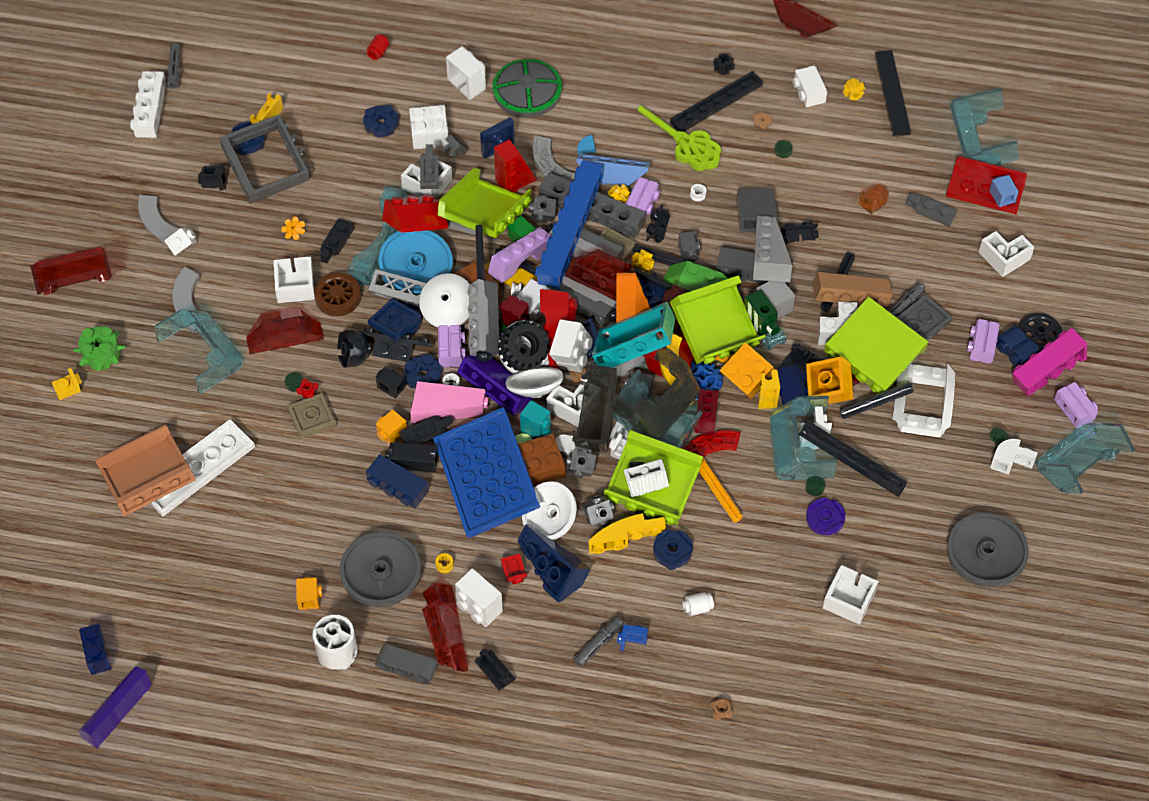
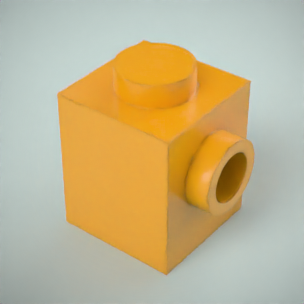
(390, 426)
(308, 593)

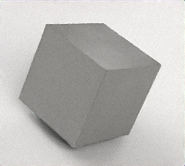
(780, 297)

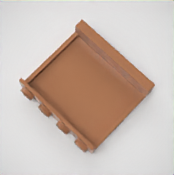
(145, 470)

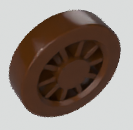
(329, 300)

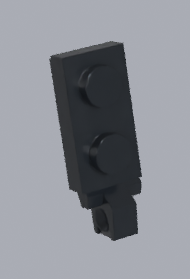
(336, 239)
(425, 430)

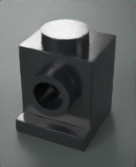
(213, 177)
(391, 382)

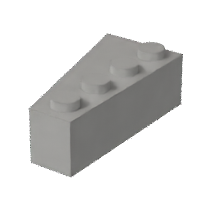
(770, 254)

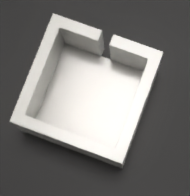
(463, 69)
(428, 126)
(292, 285)
(571, 346)
(478, 598)
(848, 599)

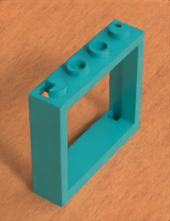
(611, 356)

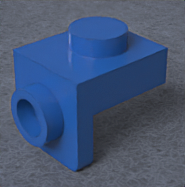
(634, 634)

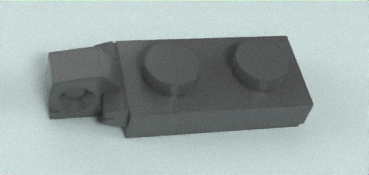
(429, 169)
(931, 209)

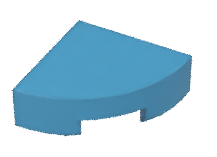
(586, 145)

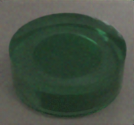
(783, 149)
(293, 381)
(998, 435)
(815, 485)

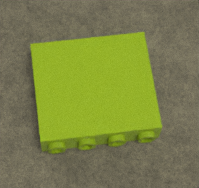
(482, 203)
(715, 321)
(876, 345)
(681, 471)

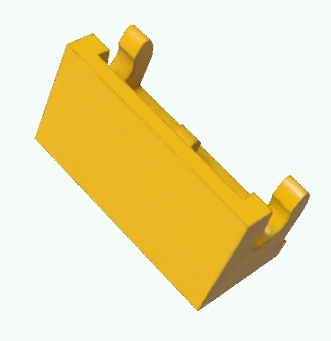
(270, 108)
(769, 391)

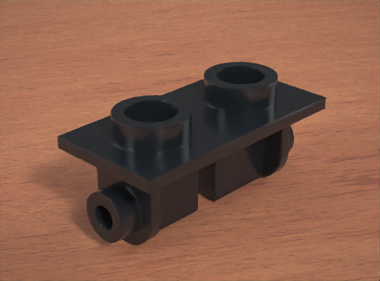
(654, 229)
(806, 230)
(494, 669)

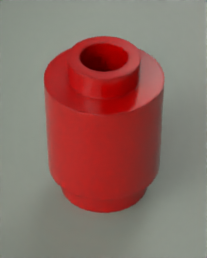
(377, 47)

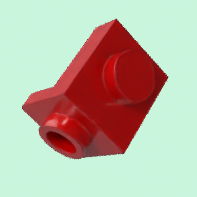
(513, 569)

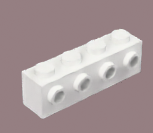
(149, 104)

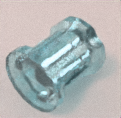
(771, 341)

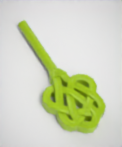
(697, 147)

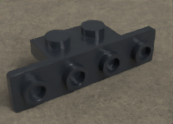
(397, 350)

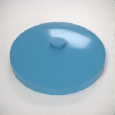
(415, 256)

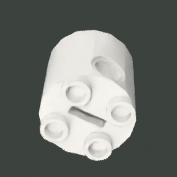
(335, 642)

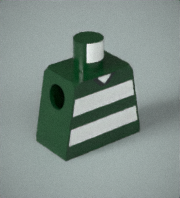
(762, 313)

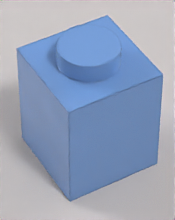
(1003, 190)

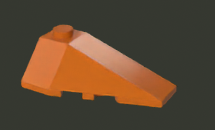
(629, 296)

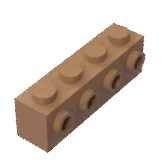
(850, 288)

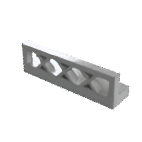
(388, 293)

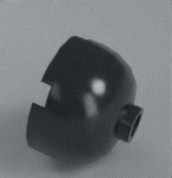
(353, 348)

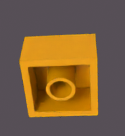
(745, 370)
(830, 379)

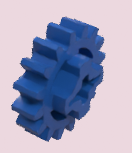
(707, 376)

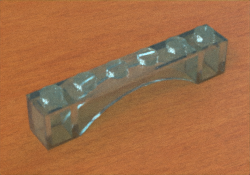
(365, 263)

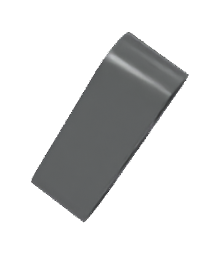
(406, 664)

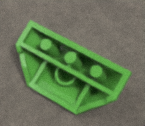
(692, 276)

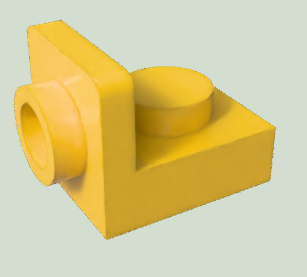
(67, 385)

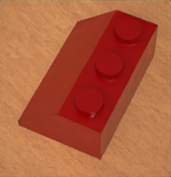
(413, 214)

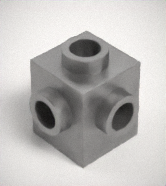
(542, 209)
(587, 461)
(598, 510)

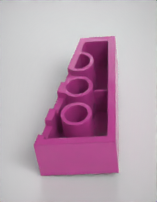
(1050, 362)

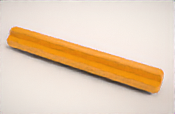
(719, 491)

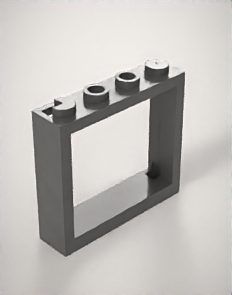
(253, 131)

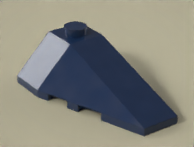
(556, 566)

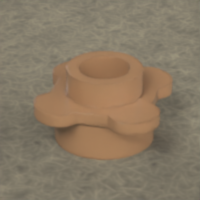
(717, 705)

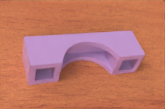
(505, 263)

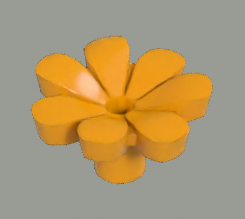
(293, 228)

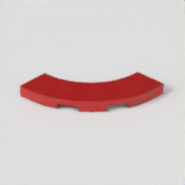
(710, 443)

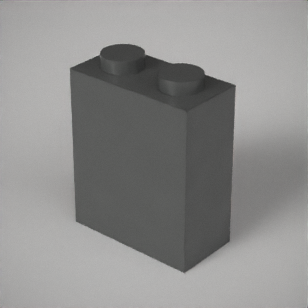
(752, 204)

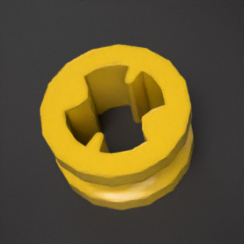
(444, 569)

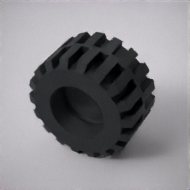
(536, 338)

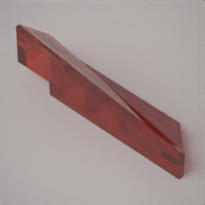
(444, 626)

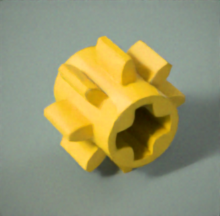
(853, 89)
(619, 193)
(643, 260)

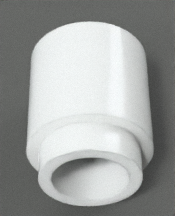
(698, 603)

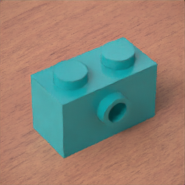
(535, 421)

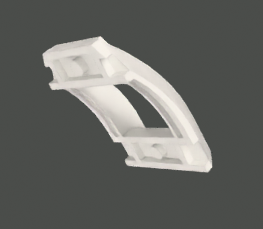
(922, 424)

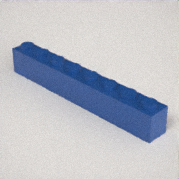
(570, 225)

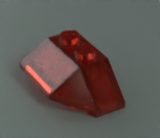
(801, 18)
(598, 271)
(283, 330)

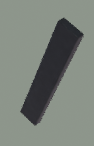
(892, 93)
(716, 102)
(853, 458)

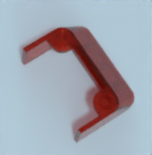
(71, 269)

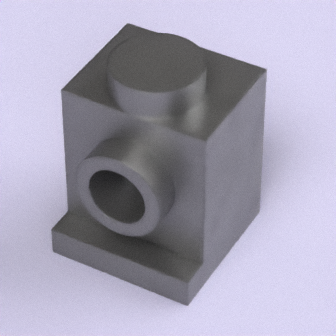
(689, 246)

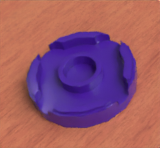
(825, 516)

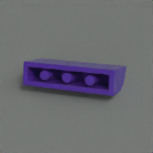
(493, 379)
(115, 707)

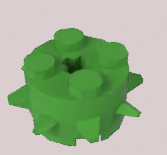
(99, 348)

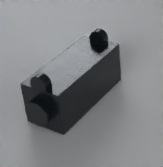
(413, 456)

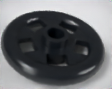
(1038, 318)

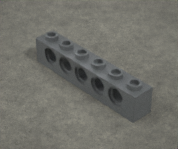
(603, 210)

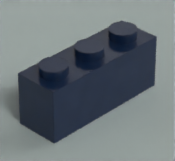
(397, 481)

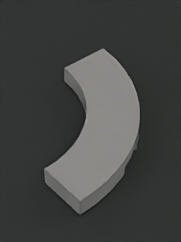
(544, 160)
(152, 220)
(183, 292)

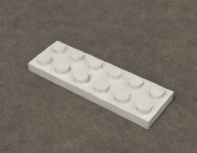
(207, 461)

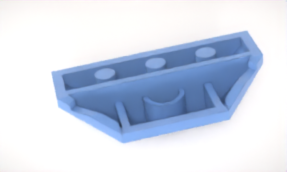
(617, 170)

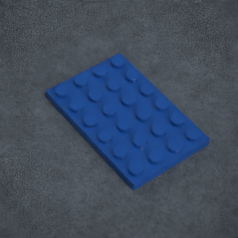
(486, 472)

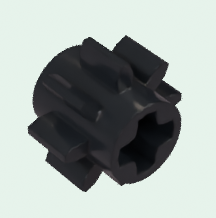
(723, 64)

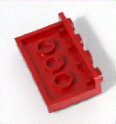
(973, 180)

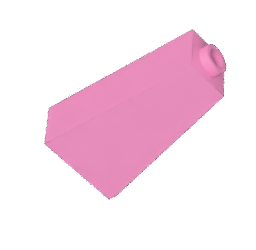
(446, 401)

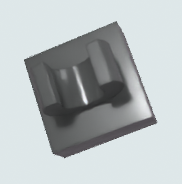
(455, 145)

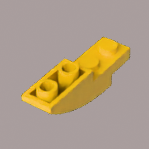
(618, 533)

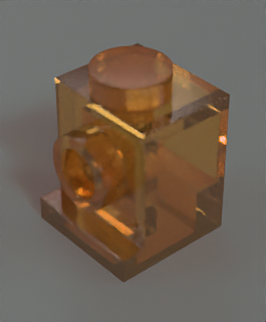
(874, 198)

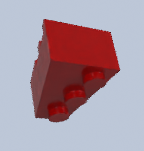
(511, 168)

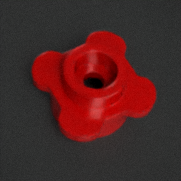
(307, 393)

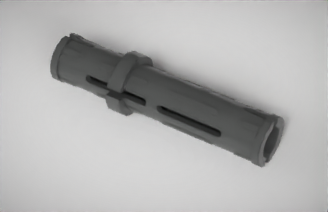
(173, 79)
(907, 299)
(605, 635)

